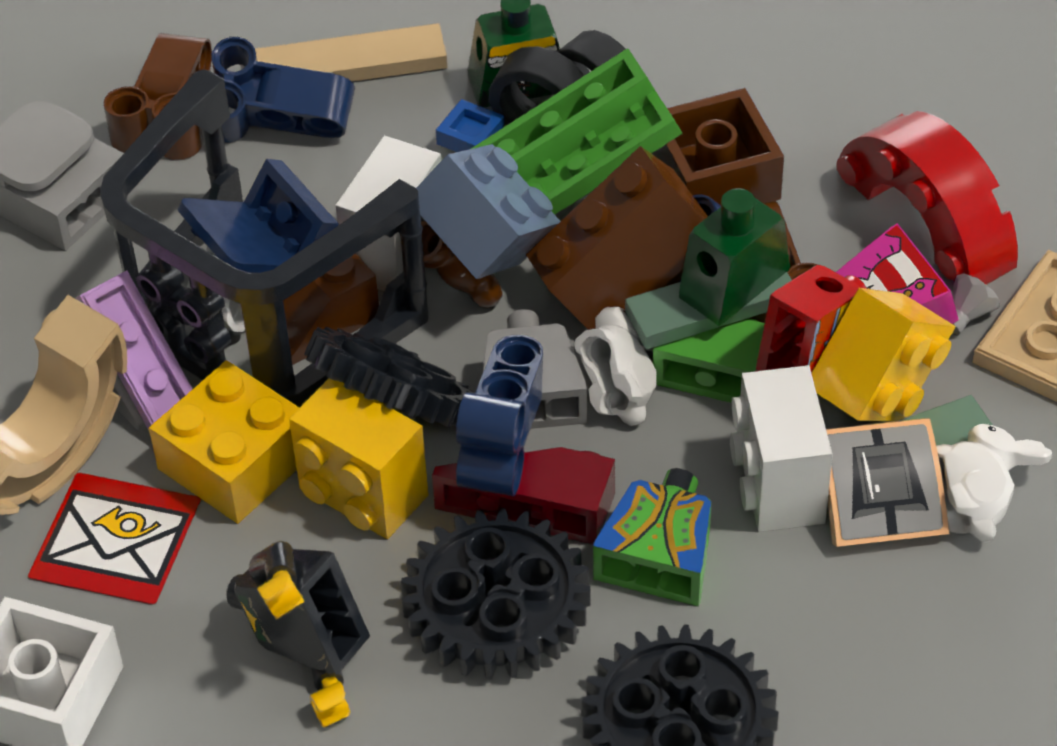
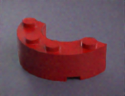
(945, 184)

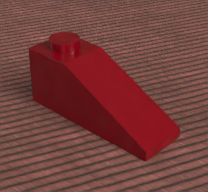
(556, 485)

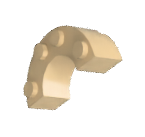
(64, 407)

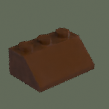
(619, 239)
(338, 299)

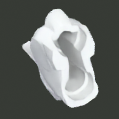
(617, 367)
(979, 480)

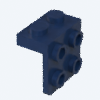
(264, 229)

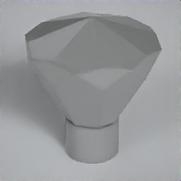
(972, 300)

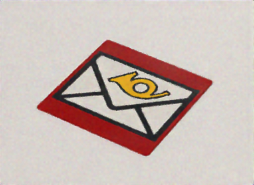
(115, 538)

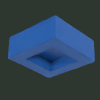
(467, 126)

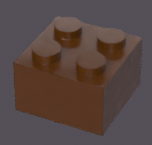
(724, 148)

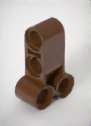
(164, 73)

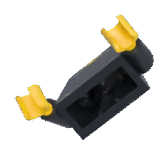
(305, 614)

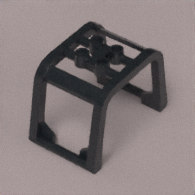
(262, 294)

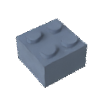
(485, 209)

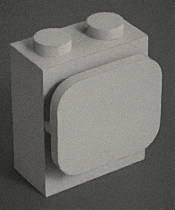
(52, 172)

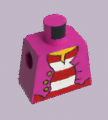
(898, 266)

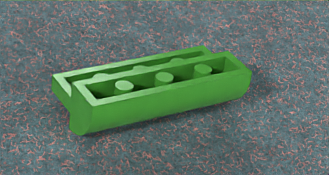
(587, 131)

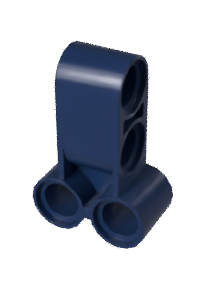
(279, 95)
(499, 417)

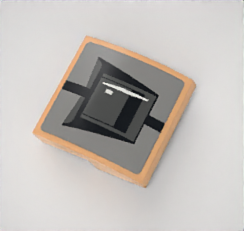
(885, 483)

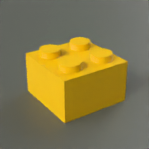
(881, 356)
(227, 441)
(359, 458)

